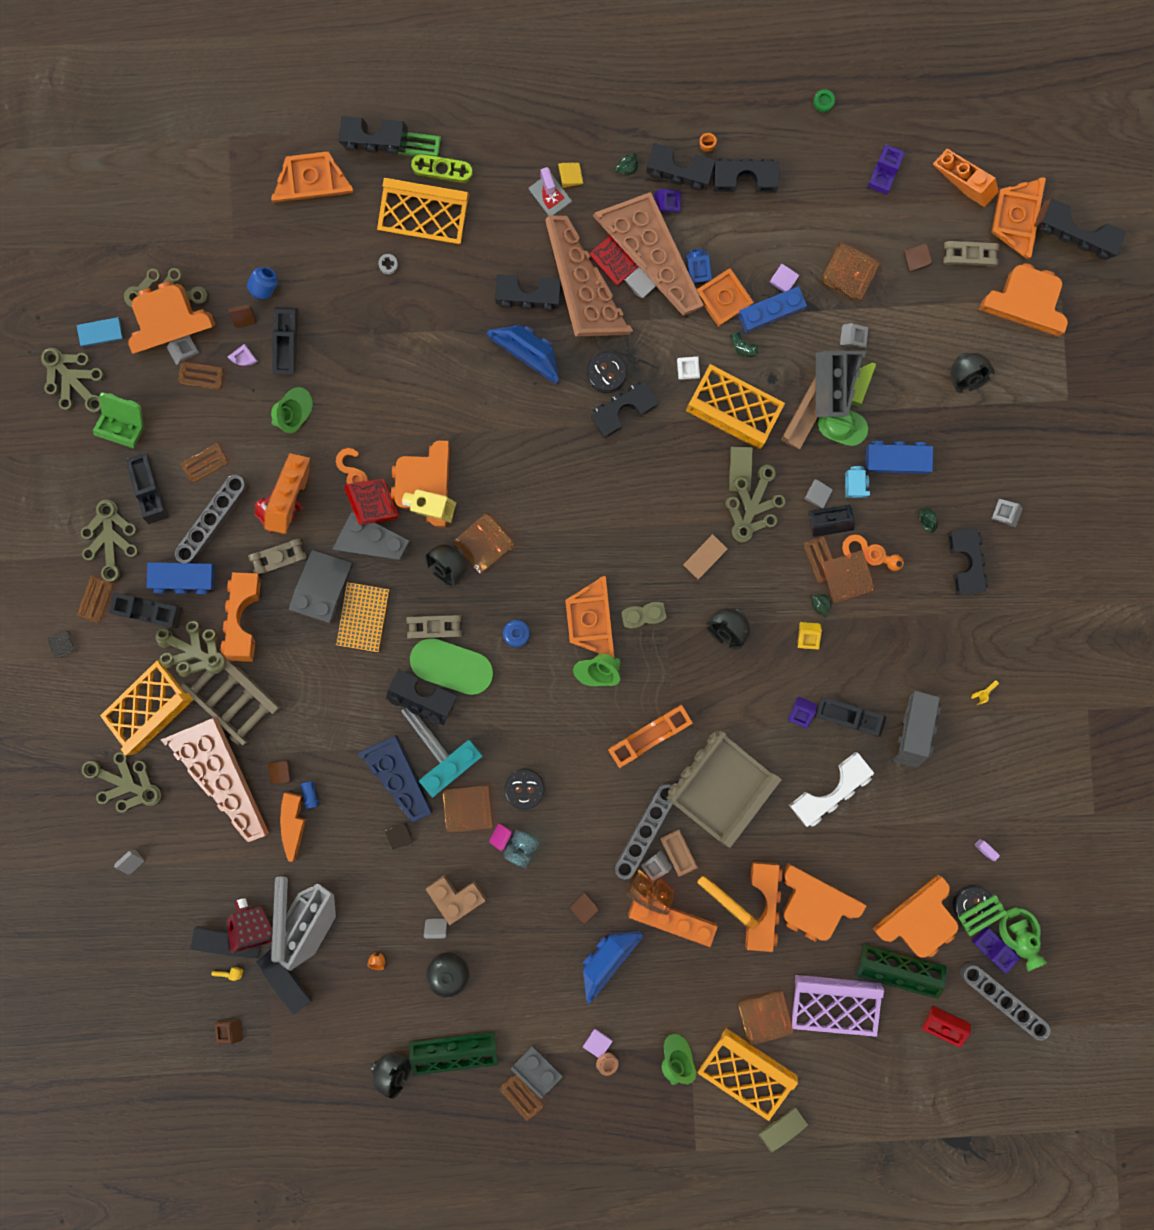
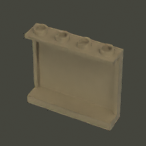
(722, 789)

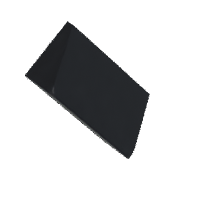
(831, 520)

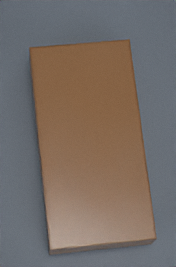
(705, 557)
(678, 852)

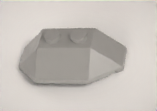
(307, 924)

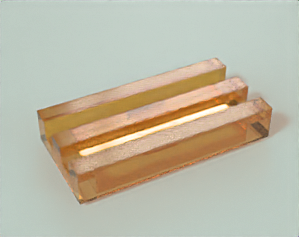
(218, 378)
(219, 454)
(812, 561)
(86, 596)
(509, 1083)

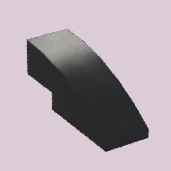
(284, 340)
(146, 488)
(851, 716)
(217, 942)
(284, 983)

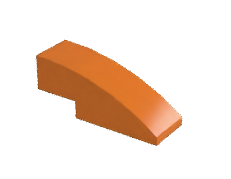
(291, 825)

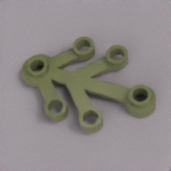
(148, 281)
(70, 377)
(752, 505)
(108, 537)
(191, 652)
(125, 783)

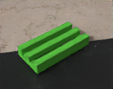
(411, 152)
(998, 906)

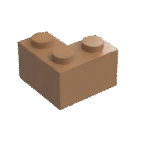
(452, 903)

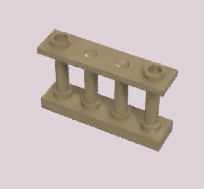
(251, 690)

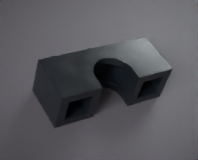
(390, 138)
(763, 172)
(695, 175)
(545, 296)
(639, 398)
(968, 543)
(145, 610)
(434, 708)

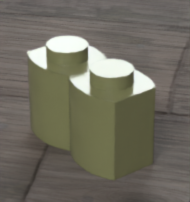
(650, 614)

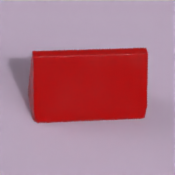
(947, 1026)

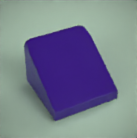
(668, 200)
(802, 712)

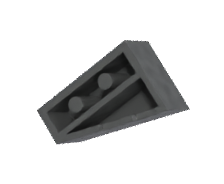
(835, 381)
(370, 541)
(918, 729)

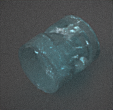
(524, 841)

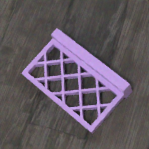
(841, 988)

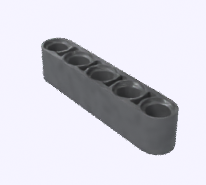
(202, 525)
(636, 838)
(1012, 1008)

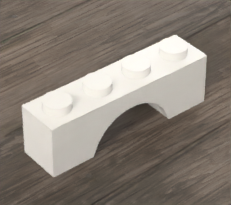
(852, 774)

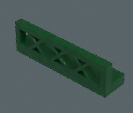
(901, 976)
(453, 1050)

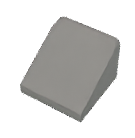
(640, 283)
(854, 335)
(182, 349)
(818, 494)
(1007, 512)
(129, 862)
(657, 865)
(435, 928)

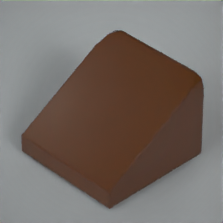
(918, 257)
(242, 316)
(280, 772)
(584, 908)
(228, 1031)

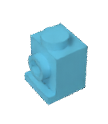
(856, 483)

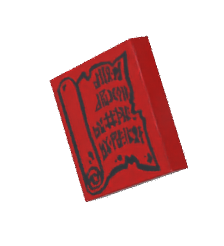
(613, 260)
(371, 501)

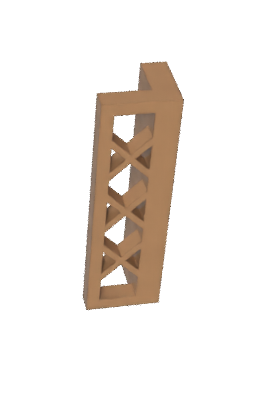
(802, 419)

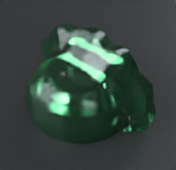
(627, 164)
(928, 519)
(821, 604)

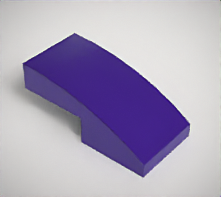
(886, 169)
(995, 949)

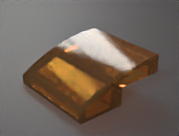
(850, 271)
(484, 543)
(848, 576)
(467, 808)
(651, 895)
(765, 1018)

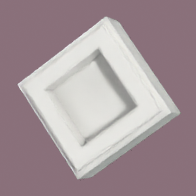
(688, 368)

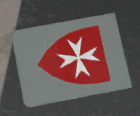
(553, 202)

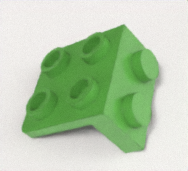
(119, 421)

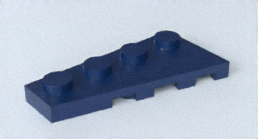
(398, 777)

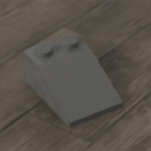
(320, 586)

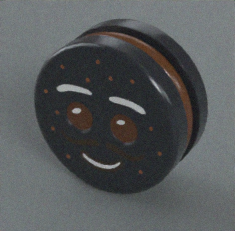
(606, 372)
(524, 789)
(968, 898)

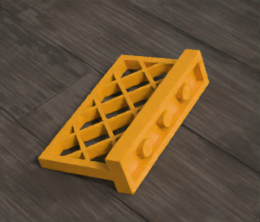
(427, 192)
(726, 422)
(154, 724)
(757, 1059)

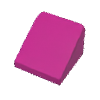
(500, 836)

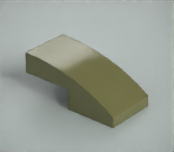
(740, 467)
(783, 1130)

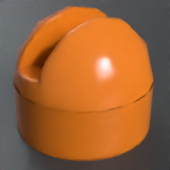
(707, 139)
(376, 962)

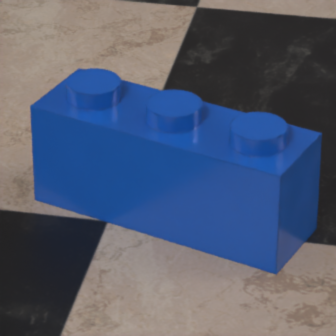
(772, 310)
(899, 458)
(181, 577)

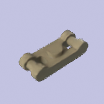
(971, 253)
(277, 557)
(434, 626)

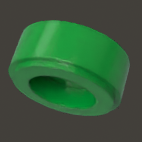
(824, 101)

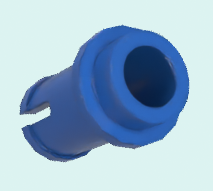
(309, 795)

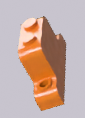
(1029, 300)
(165, 317)
(423, 474)
(816, 905)
(921, 920)

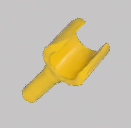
(984, 694)
(234, 974)

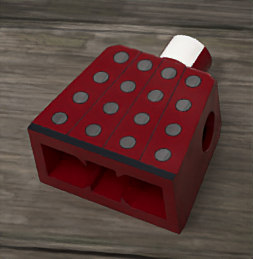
(248, 927)

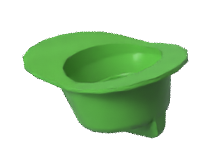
(292, 410)
(845, 430)
(599, 671)
(678, 1061)

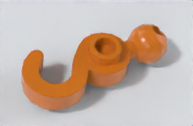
(354, 475)
(874, 554)

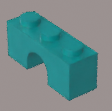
(451, 768)

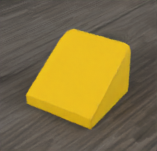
(570, 174)
(809, 635)

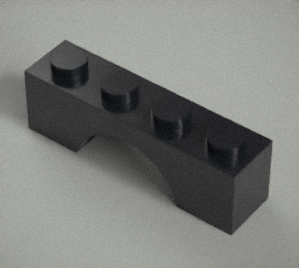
(1057, 220)

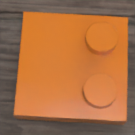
(724, 297)

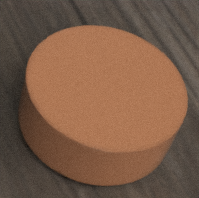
(607, 1064)

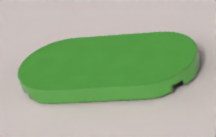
(451, 666)

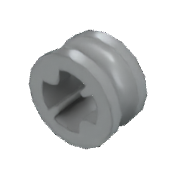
(392, 259)

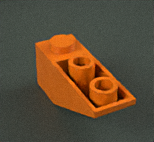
(967, 177)

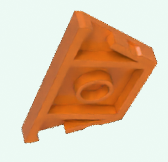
(310, 177)
(1016, 215)
(590, 618)

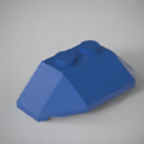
(527, 348)
(607, 959)

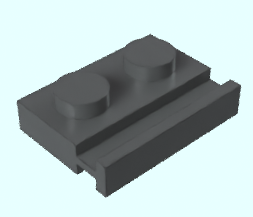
(536, 1072)

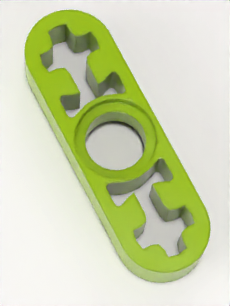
(425, 172)

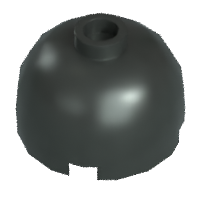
(970, 371)
(447, 563)
(729, 626)
(447, 975)
(389, 1073)

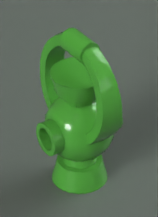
(1026, 943)

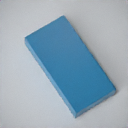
(100, 332)

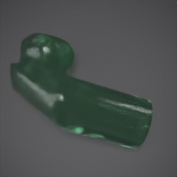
(742, 348)

